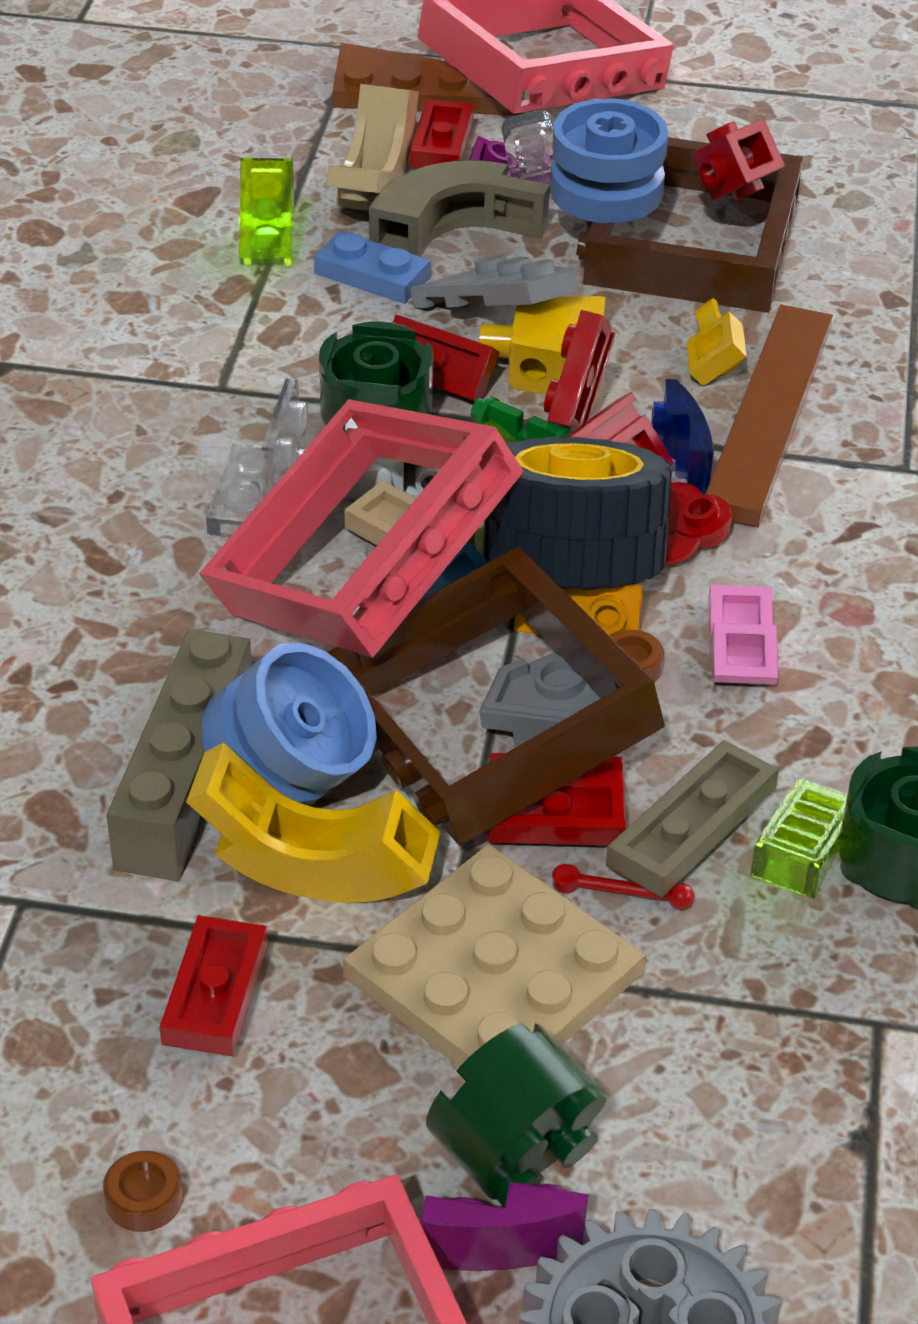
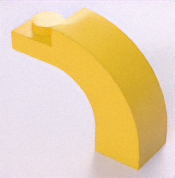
(311, 850)

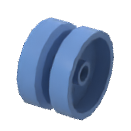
(608, 160)
(294, 721)

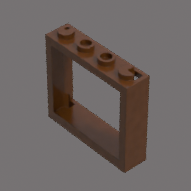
(691, 271)
(545, 762)

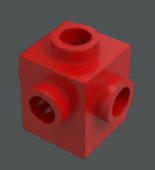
(737, 159)

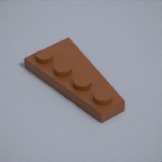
(429, 76)

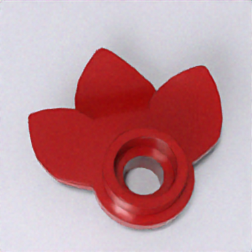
(694, 522)

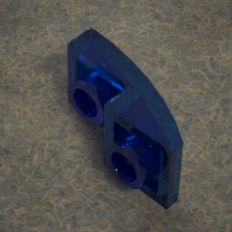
(684, 434)

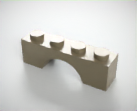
(149, 814)

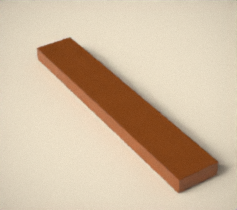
(769, 412)

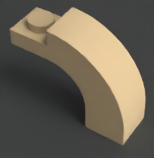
(378, 145)

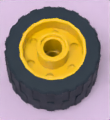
(585, 511)

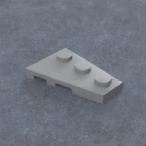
(499, 284)

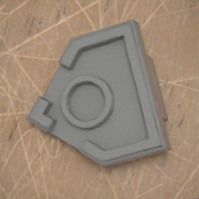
(534, 697)

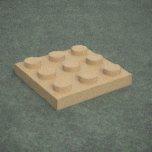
(491, 955)

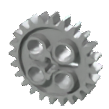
(602, 1285)

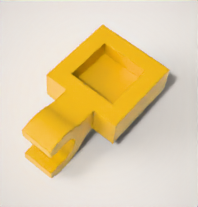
(717, 345)

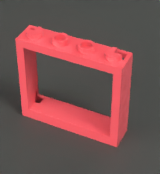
(629, 61)
(471, 481)
(276, 1244)

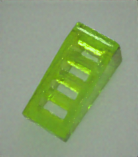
(789, 863)

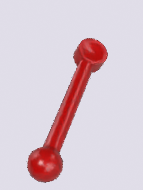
(567, 880)

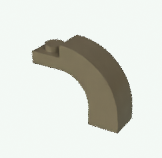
(456, 196)

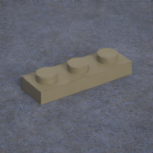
(691, 818)

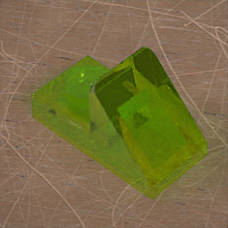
(266, 211)

